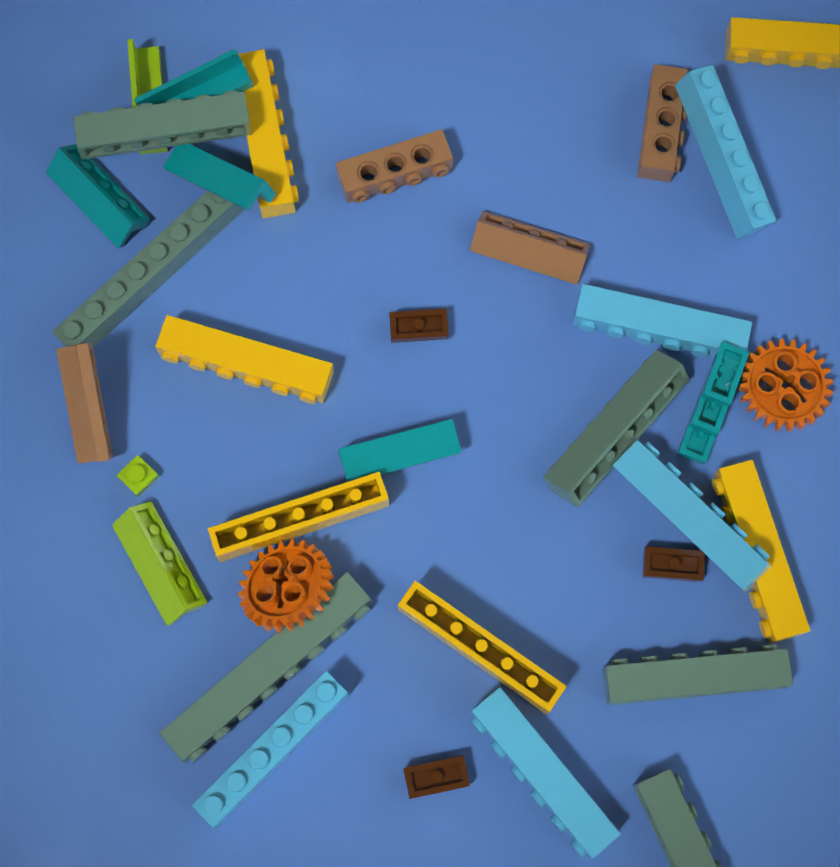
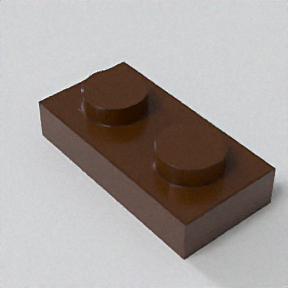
(418, 325)
(673, 564)
(436, 777)

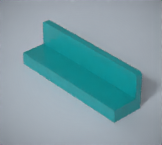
(211, 79)
(218, 176)
(96, 195)
(400, 450)

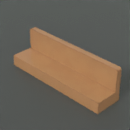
(529, 247)
(84, 403)

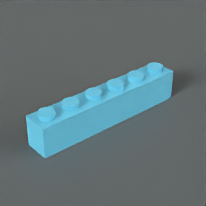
(725, 152)
(658, 322)
(692, 516)
(270, 750)
(545, 773)

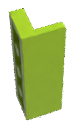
(144, 75)
(158, 562)

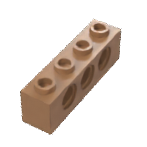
(402, 154)
(652, 162)

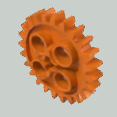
(769, 404)
(280, 580)

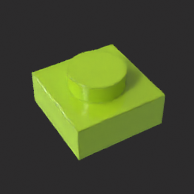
(137, 476)

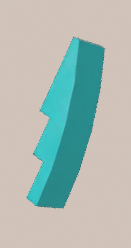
(713, 403)

